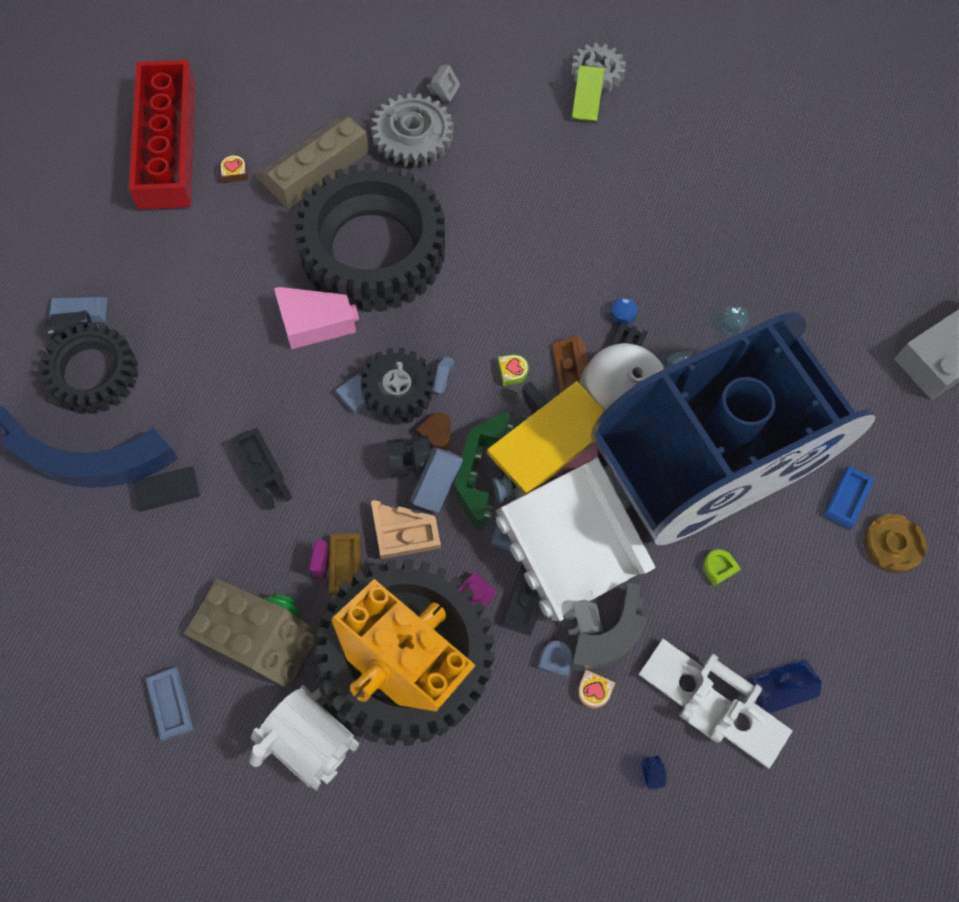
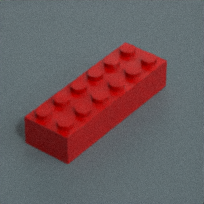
(162, 135)

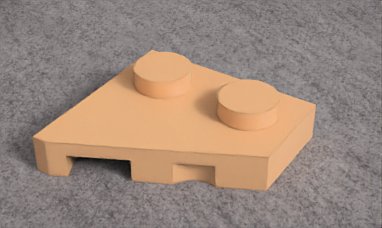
(403, 531)

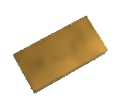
(343, 559)

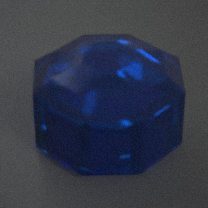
(654, 772)

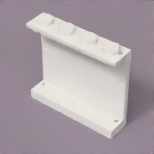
(573, 539)

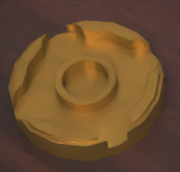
(895, 543)

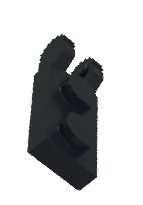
(260, 465)

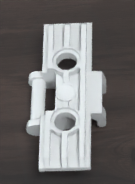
(709, 709)

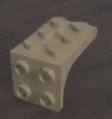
(252, 632)

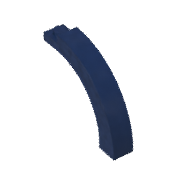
(88, 469)

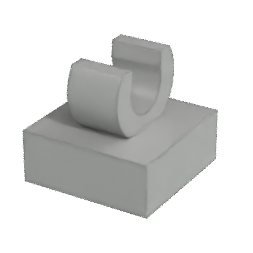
(444, 84)
(587, 617)

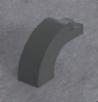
(606, 649)

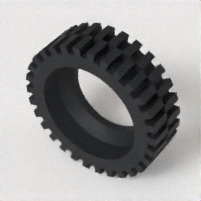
(366, 194)
(461, 628)

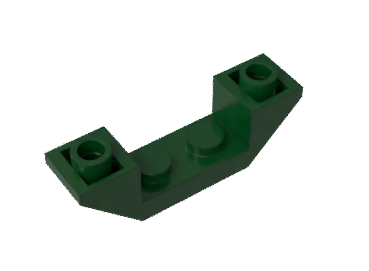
(476, 502)

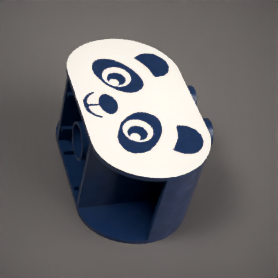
(725, 429)

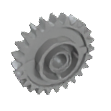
(412, 130)

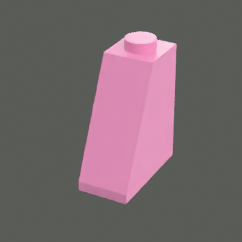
(315, 315)

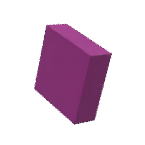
(319, 560)

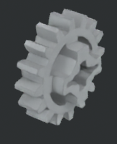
(601, 58)

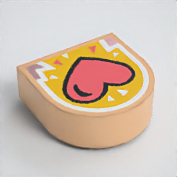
(594, 690)

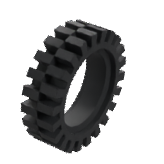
(55, 364)

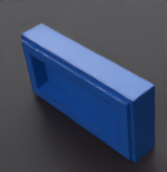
(848, 497)

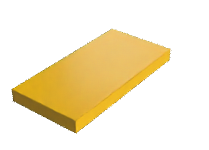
(548, 439)

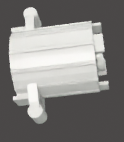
(303, 738)

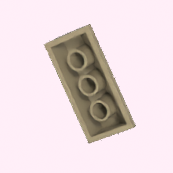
(320, 154)

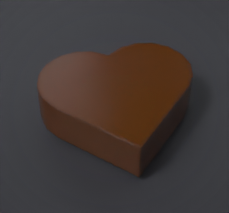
(437, 429)

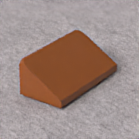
(570, 360)

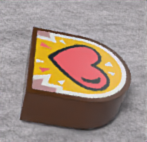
(233, 169)

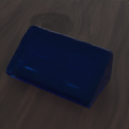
(786, 686)

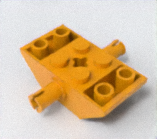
(399, 650)

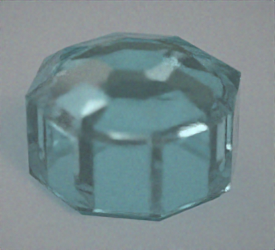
(734, 319)

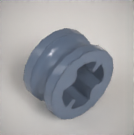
(503, 489)

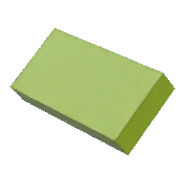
(588, 93)

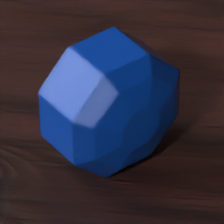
(623, 310)

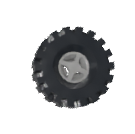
(396, 372)

